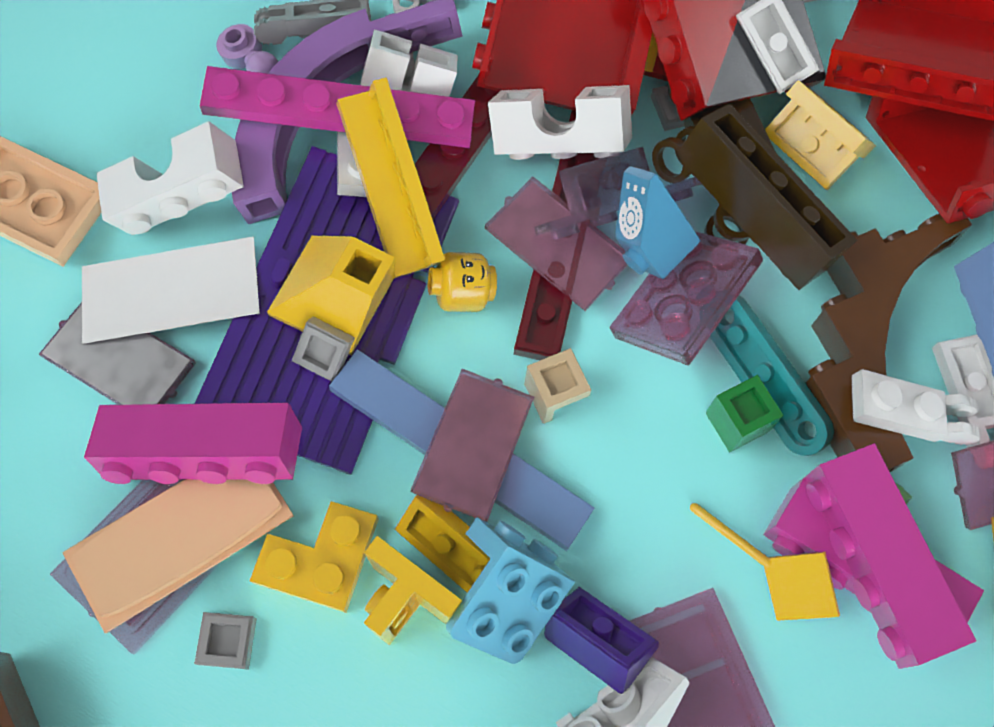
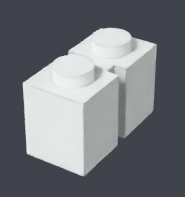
(389, 57)

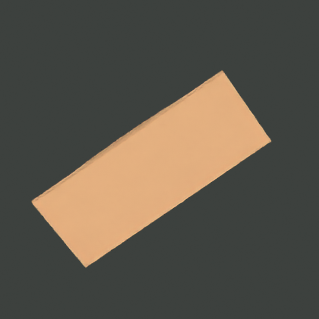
(170, 543)

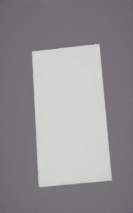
(169, 290)

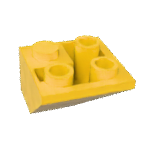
(337, 283)

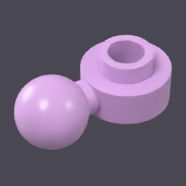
(242, 50)

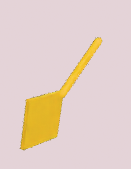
(797, 582)

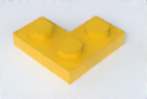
(320, 573)

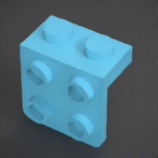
(511, 595)

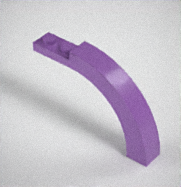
(327, 56)

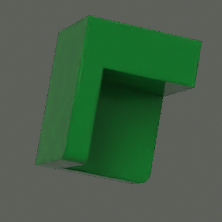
(743, 413)

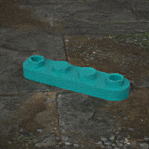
(752, 352)

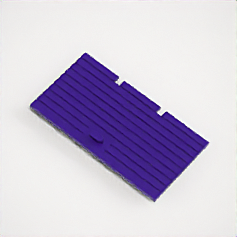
(259, 350)

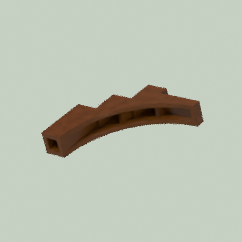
(857, 326)

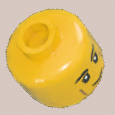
(463, 282)

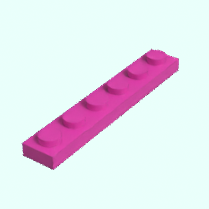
(313, 105)

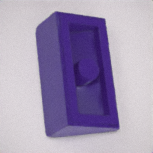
(600, 639)

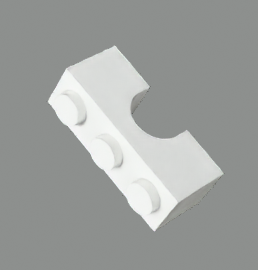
(525, 127)
(200, 172)

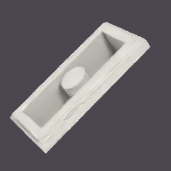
(777, 43)

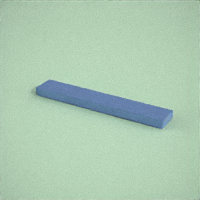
(414, 419)

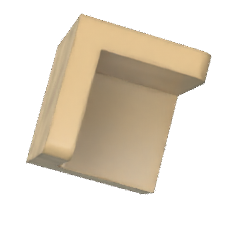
(556, 383)

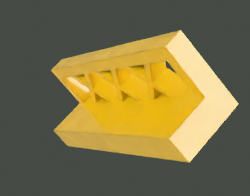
(390, 178)

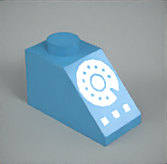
(651, 225)

